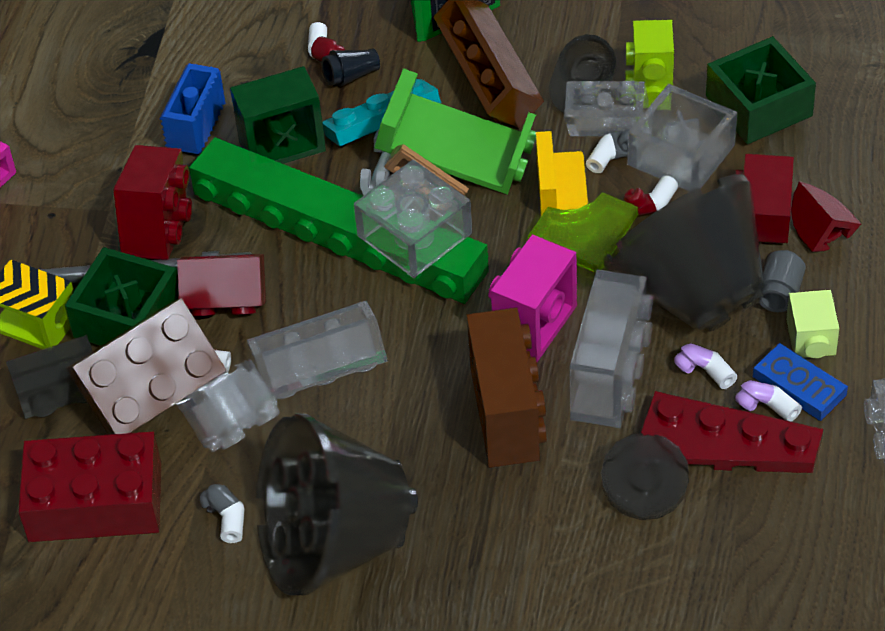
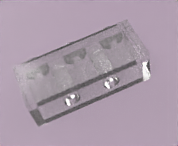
(318, 350)

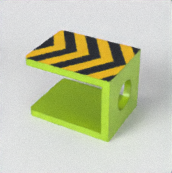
(33, 305)

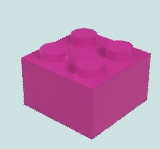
(541, 286)

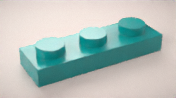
(362, 120)

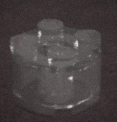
(229, 405)

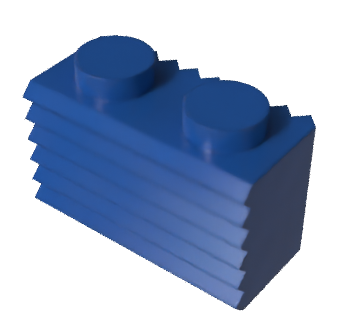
(193, 108)

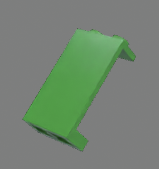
(455, 139)

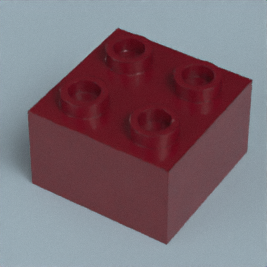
(152, 202)

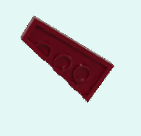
(732, 437)

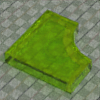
(589, 229)

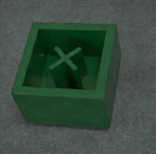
(762, 87)
(279, 116)
(118, 295)

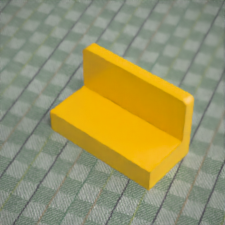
(559, 176)

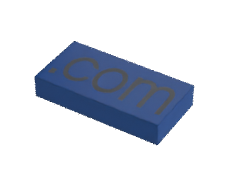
(801, 380)

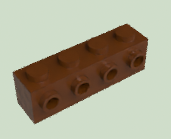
(488, 61)

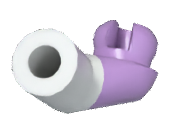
(708, 360)
(771, 395)

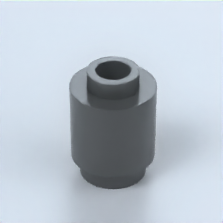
(781, 275)

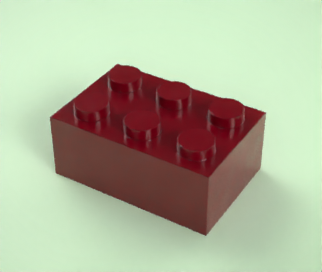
(90, 486)

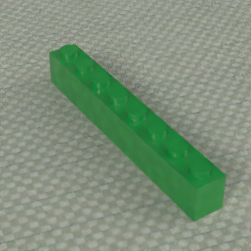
(320, 215)

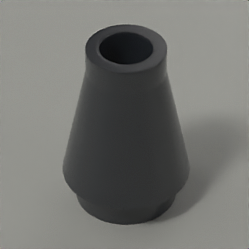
(348, 65)

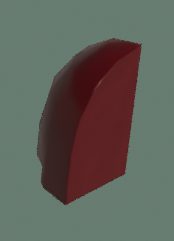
(820, 217)

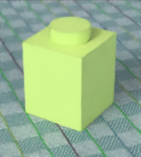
(812, 323)

